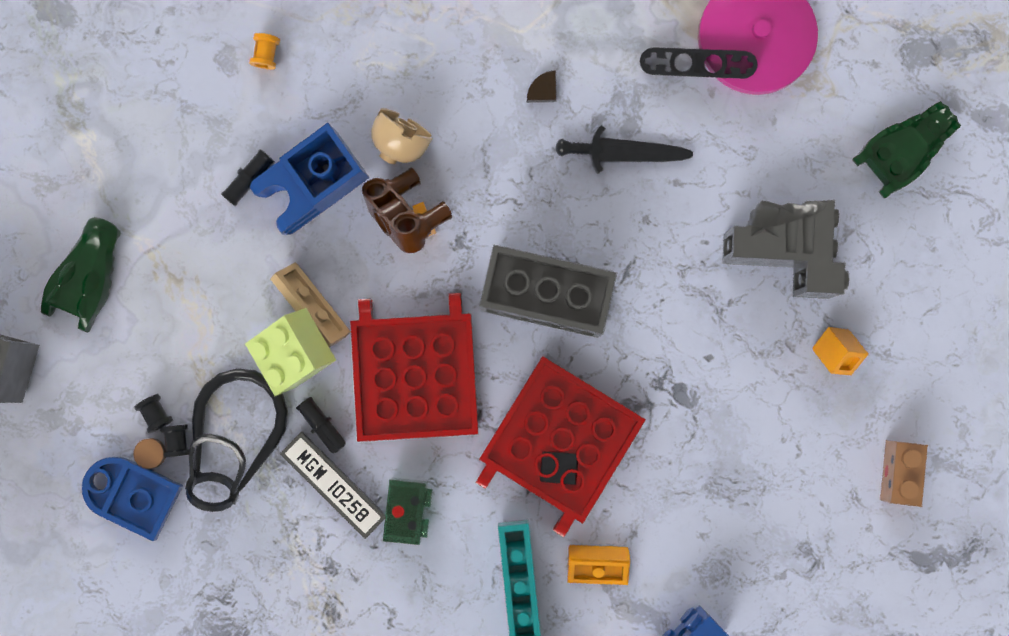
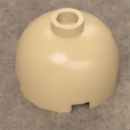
(399, 138)

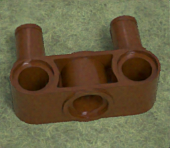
(395, 215)

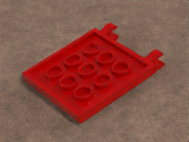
(414, 374)
(563, 417)

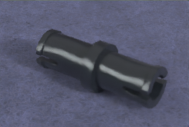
(242, 182)

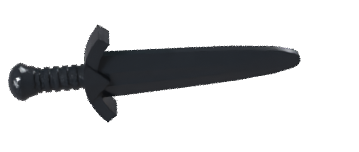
(622, 150)

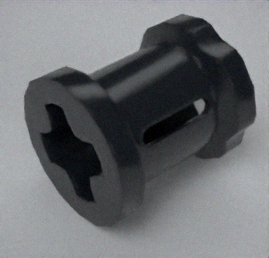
(153, 413)
(175, 440)

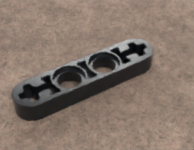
(698, 62)

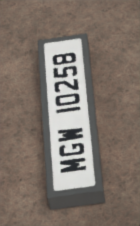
(333, 485)

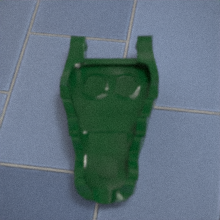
(906, 148)
(83, 278)

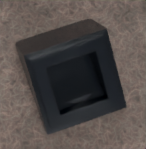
(566, 462)

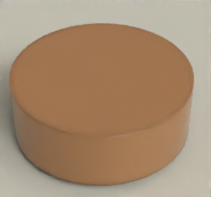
(149, 453)

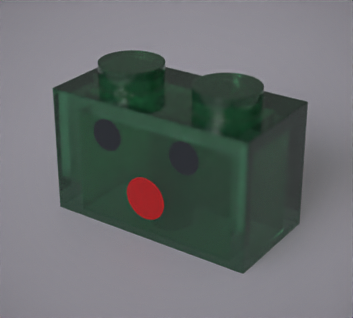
(406, 511)

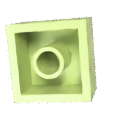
(290, 351)

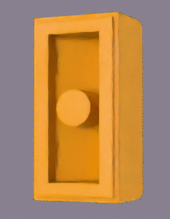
(598, 564)

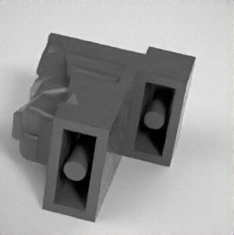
(792, 238)

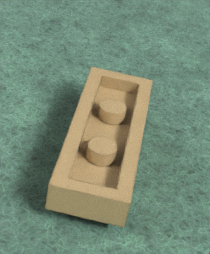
(303, 294)

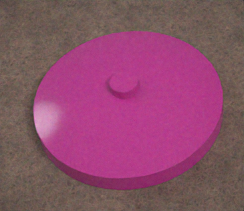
(774, 31)

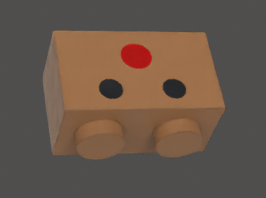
(903, 473)

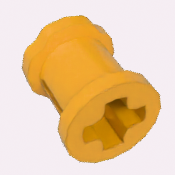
(264, 51)

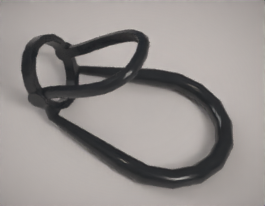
(198, 437)

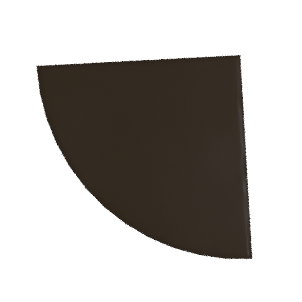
(543, 88)

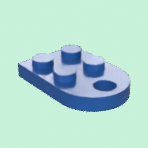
(133, 496)

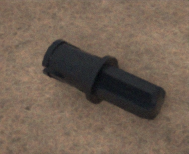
(321, 425)

